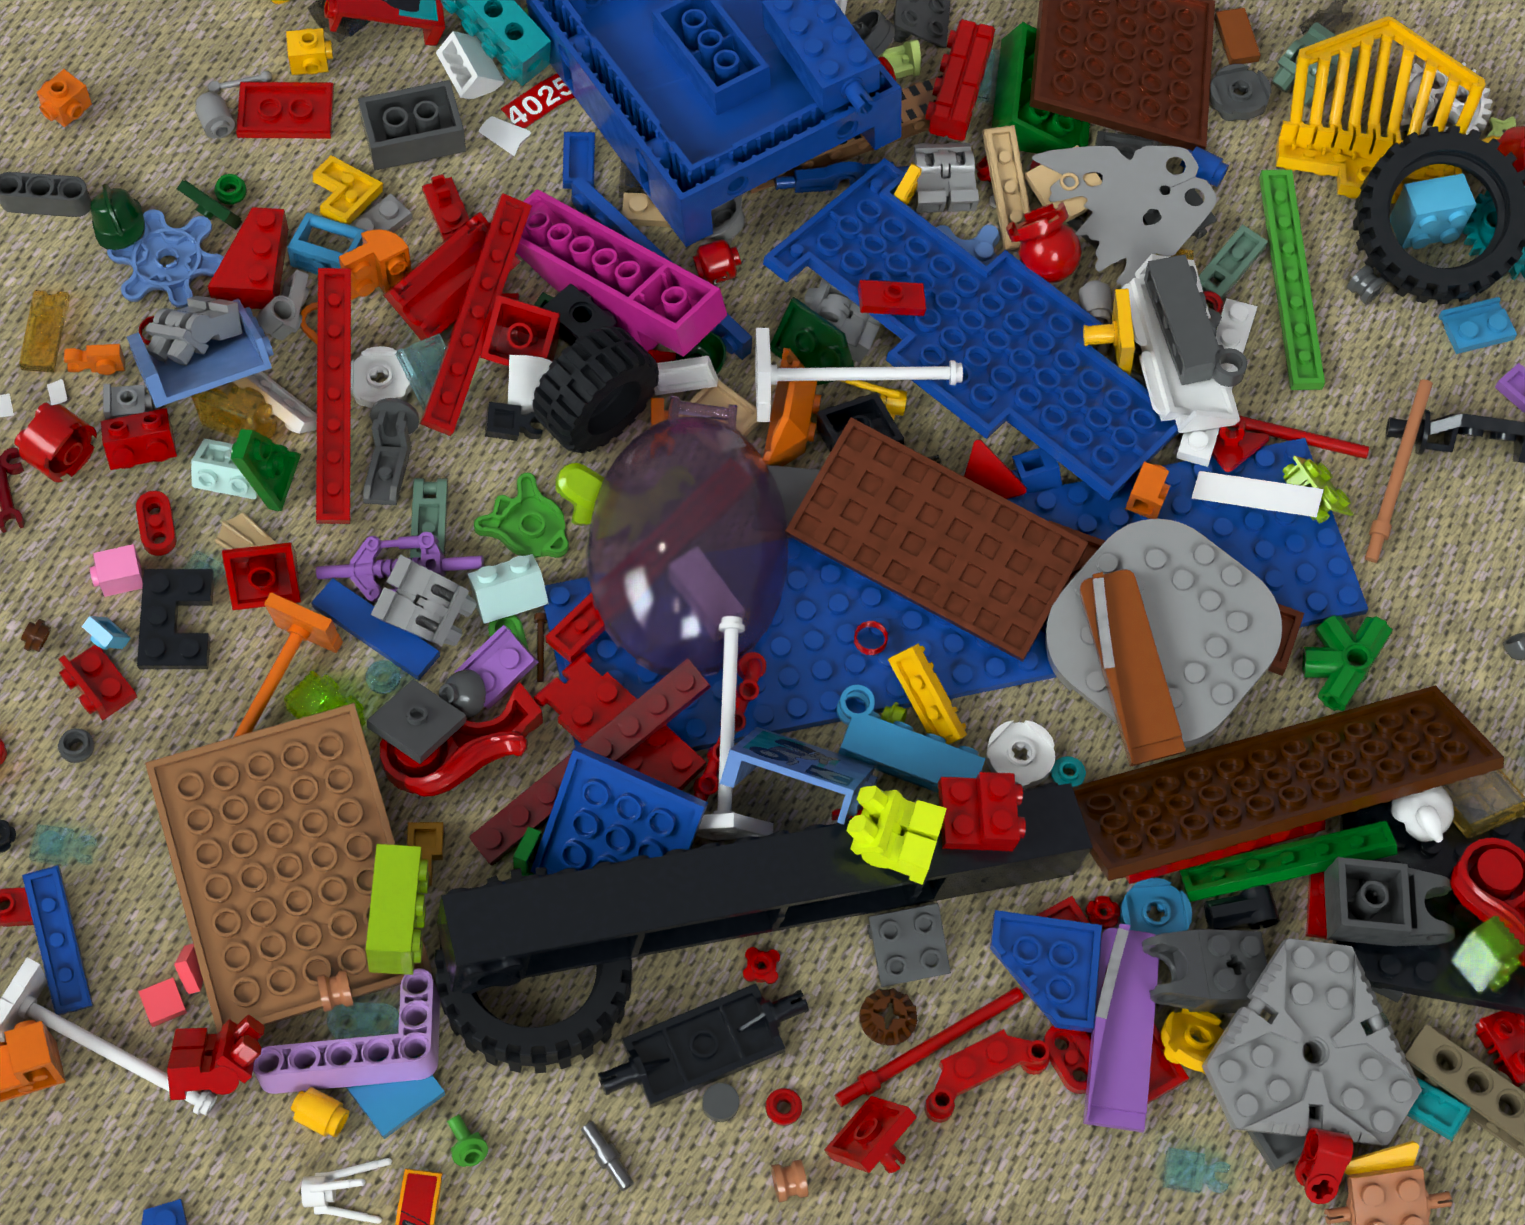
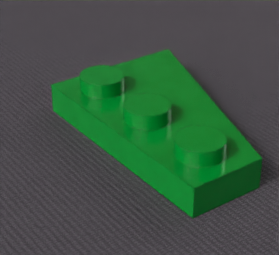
(265, 466)

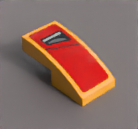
(419, 1197)

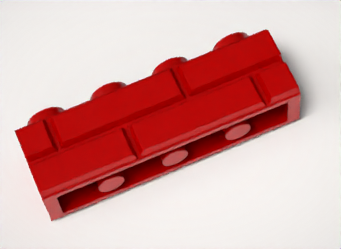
(961, 80)

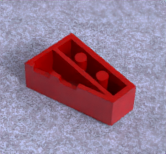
(254, 260)

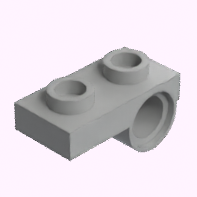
(286, 306)

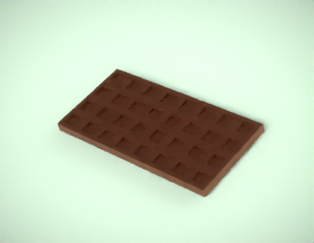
(936, 539)

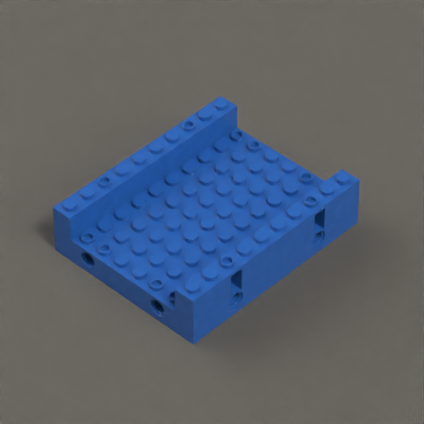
(698, 98)

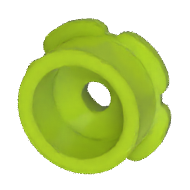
(894, 713)

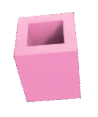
(117, 570)

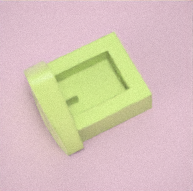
(904, 58)

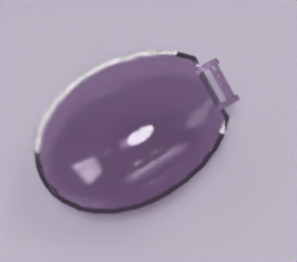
(685, 538)

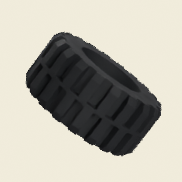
(595, 389)

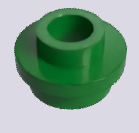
(227, 182)

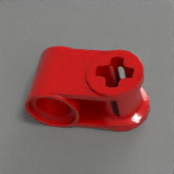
(1323, 1163)

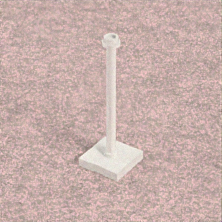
(769, 374)
(724, 822)
(21, 1002)

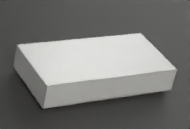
(685, 375)

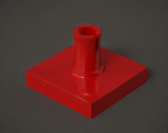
(872, 1135)

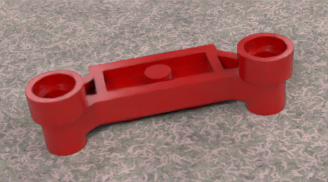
(980, 1064)

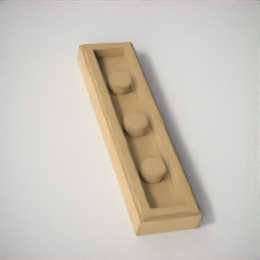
(1006, 179)

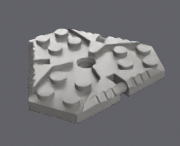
(1354, 1079)

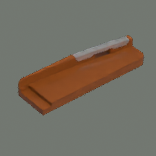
(1131, 667)

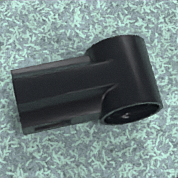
(1250, 908)

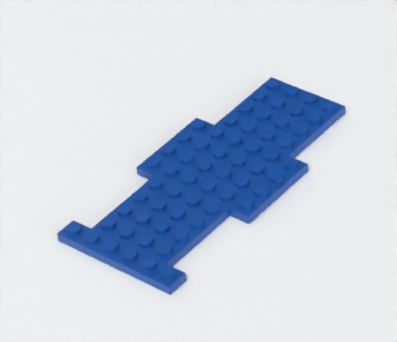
(999, 320)

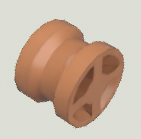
(335, 990)
(789, 1180)

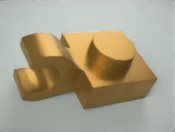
(430, 838)

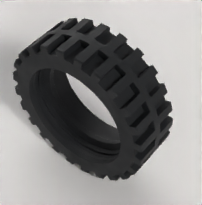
(1457, 150)
(543, 1044)

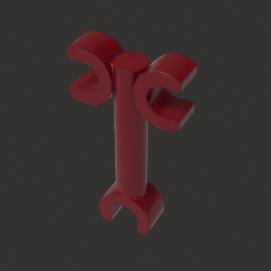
(6, 502)

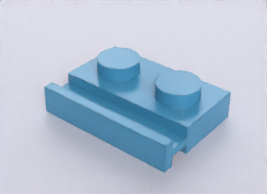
(1477, 325)

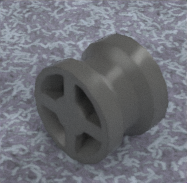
(1367, 284)

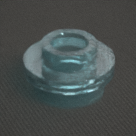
(383, 667)

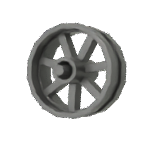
(875, 31)

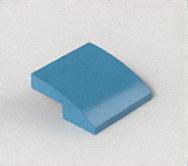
(396, 1103)

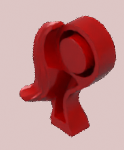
(465, 750)
(1492, 883)

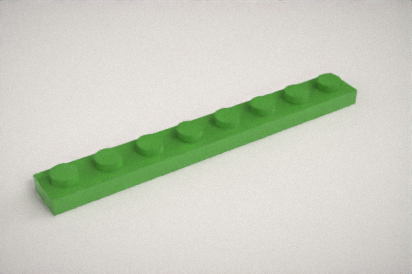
(1291, 280)

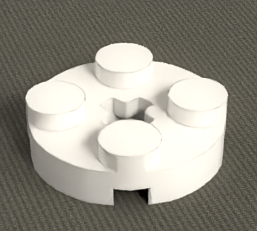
(374, 361)
(1019, 736)

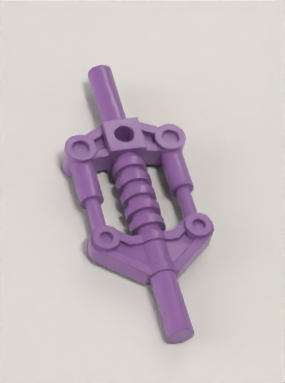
(364, 567)

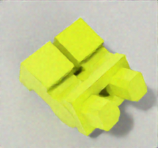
(880, 828)

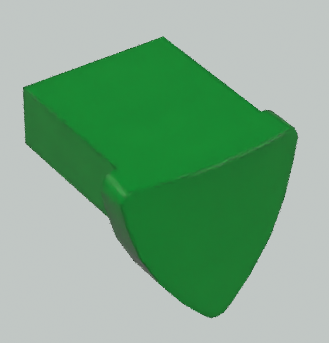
(527, 851)

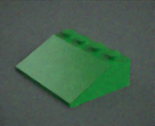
(1035, 128)

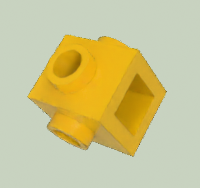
(308, 51)

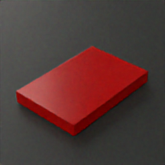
(285, 110)

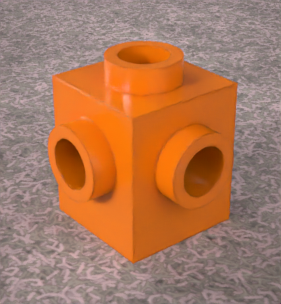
(63, 98)

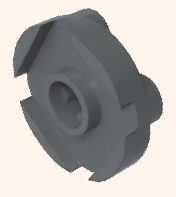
(1239, 106)

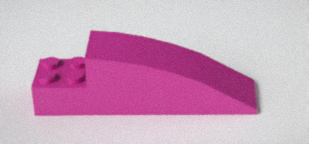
(640, 288)

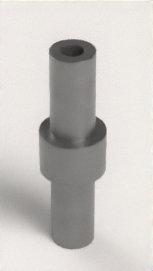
(607, 1156)

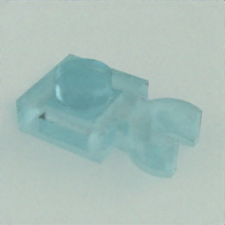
(57, 844)
(1187, 1172)

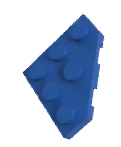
(1052, 963)

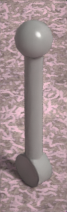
(215, 86)

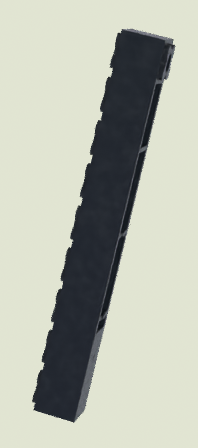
(726, 893)

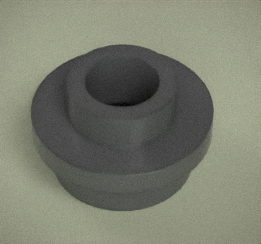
(73, 736)

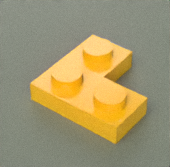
(350, 190)

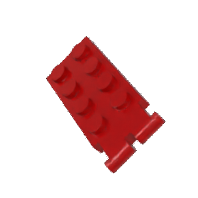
(594, 700)

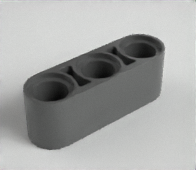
(44, 194)

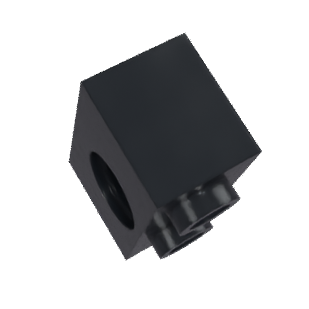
(577, 306)

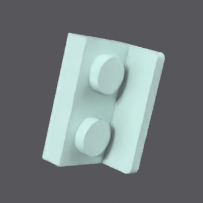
(216, 471)

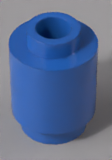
(1210, 166)

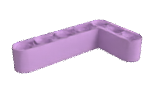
(362, 1051)

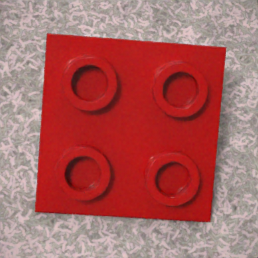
(1507, 1034)

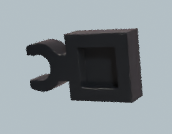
(506, 422)

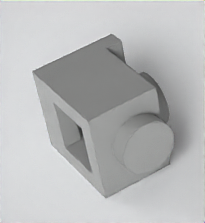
(125, 401)

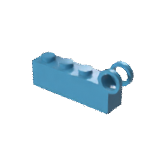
(899, 749)

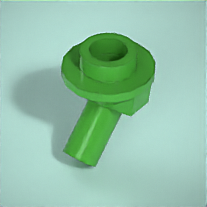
(469, 1148)

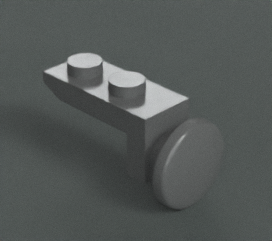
(392, 424)

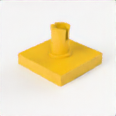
(1118, 333)

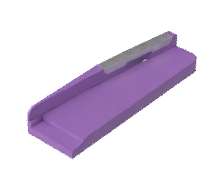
(1121, 1032)

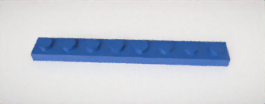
(588, 199)

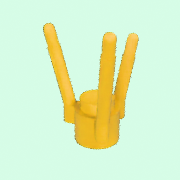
(892, 398)

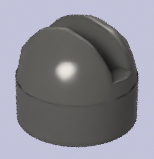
(1516, 646)

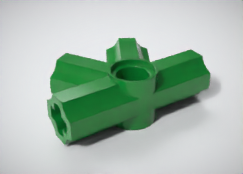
(1339, 649)

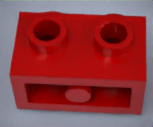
(138, 439)

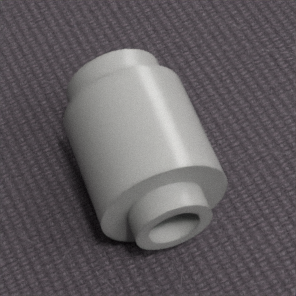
(214, 115)
(1097, 300)

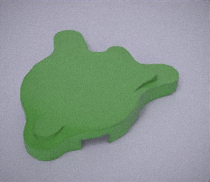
(526, 522)

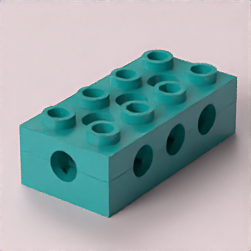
(505, 34)

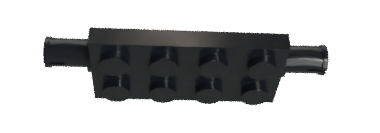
(703, 1045)

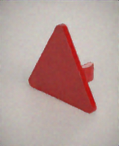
(1236, 446)
(992, 473)

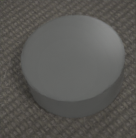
(720, 1102)

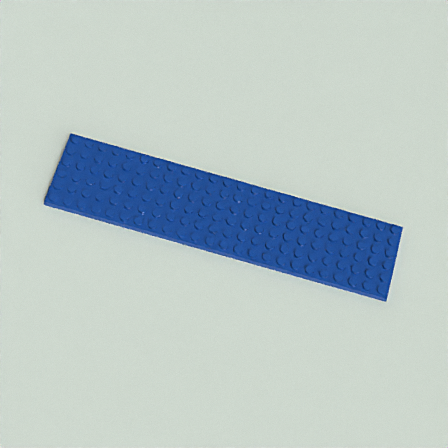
(822, 604)

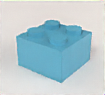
(1432, 211)

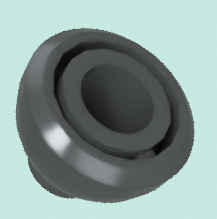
(465, 692)

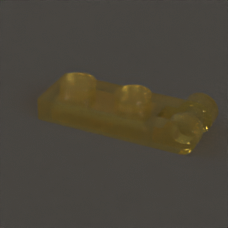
(44, 331)

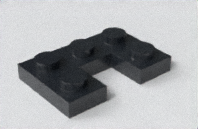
(158, 637)

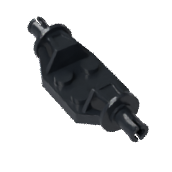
(1463, 425)

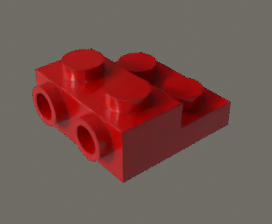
(981, 812)

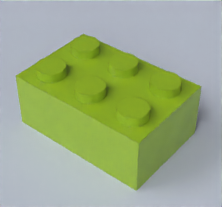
(397, 909)

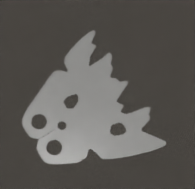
(1125, 197)

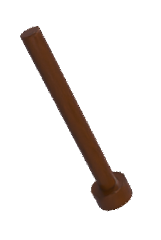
(540, 619)

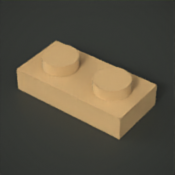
(642, 211)

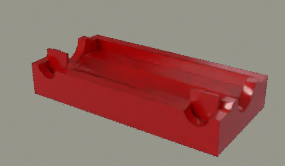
(435, 288)

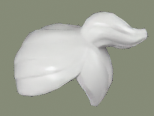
(1425, 813)

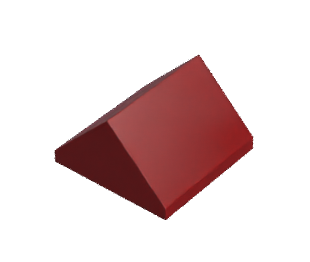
(259, 571)

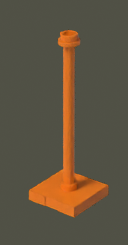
(302, 626)

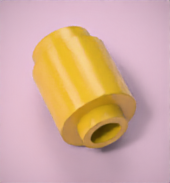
(319, 1112)

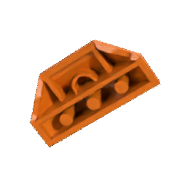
(791, 416)

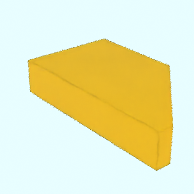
(908, 184)

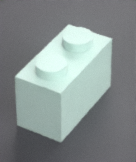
(508, 588)

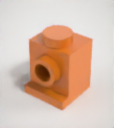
(1149, 491)

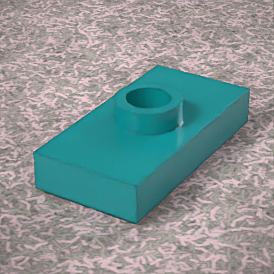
(1439, 1111)

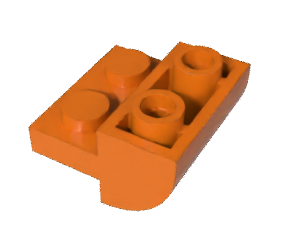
(377, 262)

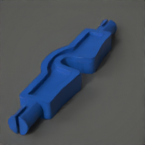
(825, 178)

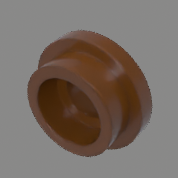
(35, 635)

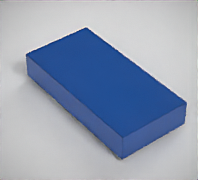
(578, 157)

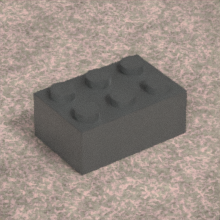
(412, 125)

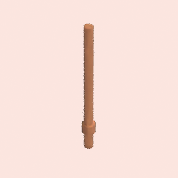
(1381, 527)

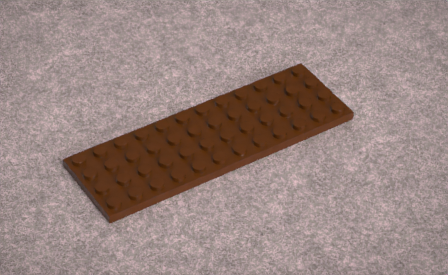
(1280, 781)

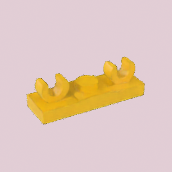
(927, 694)

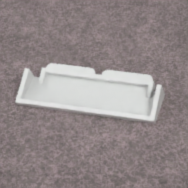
(1191, 405)

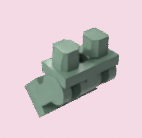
(1286, 74)

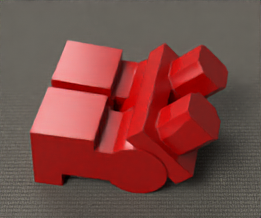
(213, 1060)

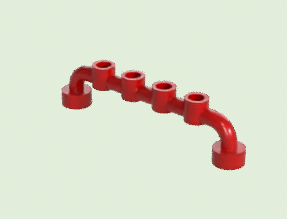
(750, 669)

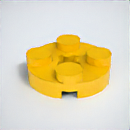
(1178, 1037)

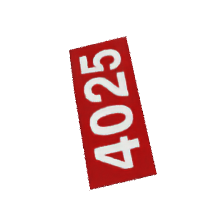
(537, 101)

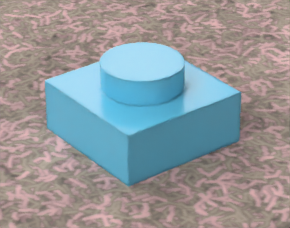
(105, 633)

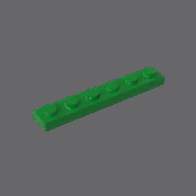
(1287, 861)

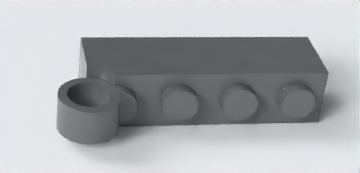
(1187, 326)

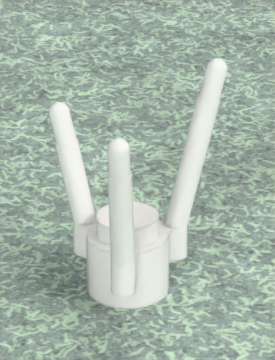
(321, 1189)

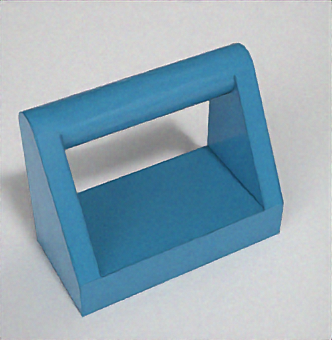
(311, 256)

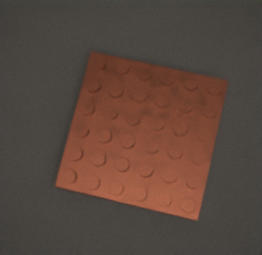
(1127, 66)

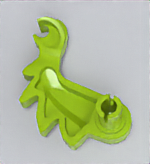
(580, 487)

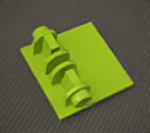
(1318, 476)

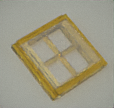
(1485, 802)

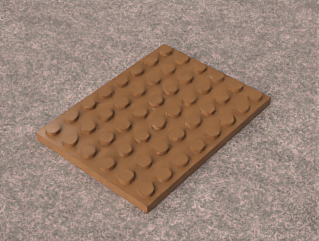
(276, 862)

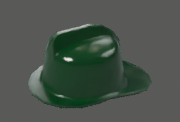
(116, 218)

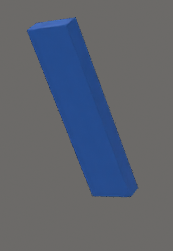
(393, 643)
(57, 940)

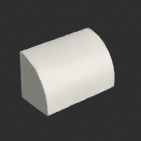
(469, 66)

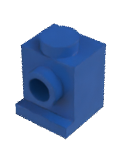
(1037, 470)

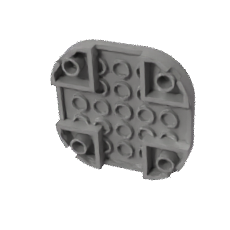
(1206, 614)

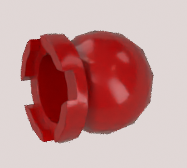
(1047, 243)

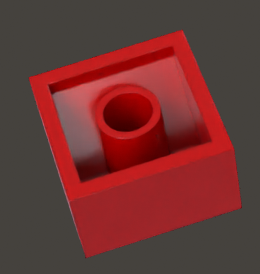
(520, 330)

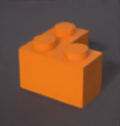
(28, 1060)

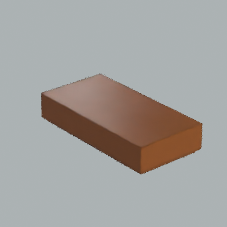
(1237, 36)

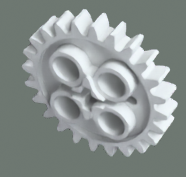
(1478, 120)

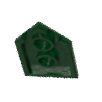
(811, 339)

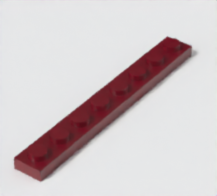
(612, 741)

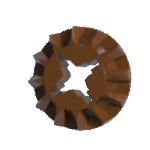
(873, 1023)

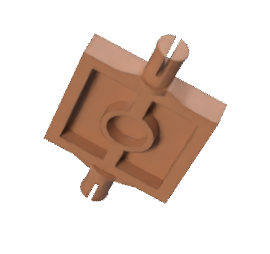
(1388, 1198)

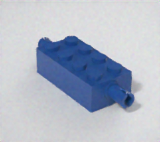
(824, 52)

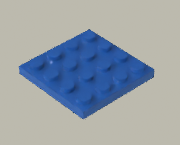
(614, 815)

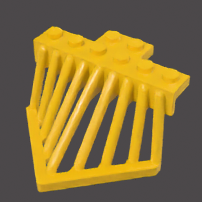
(1351, 153)

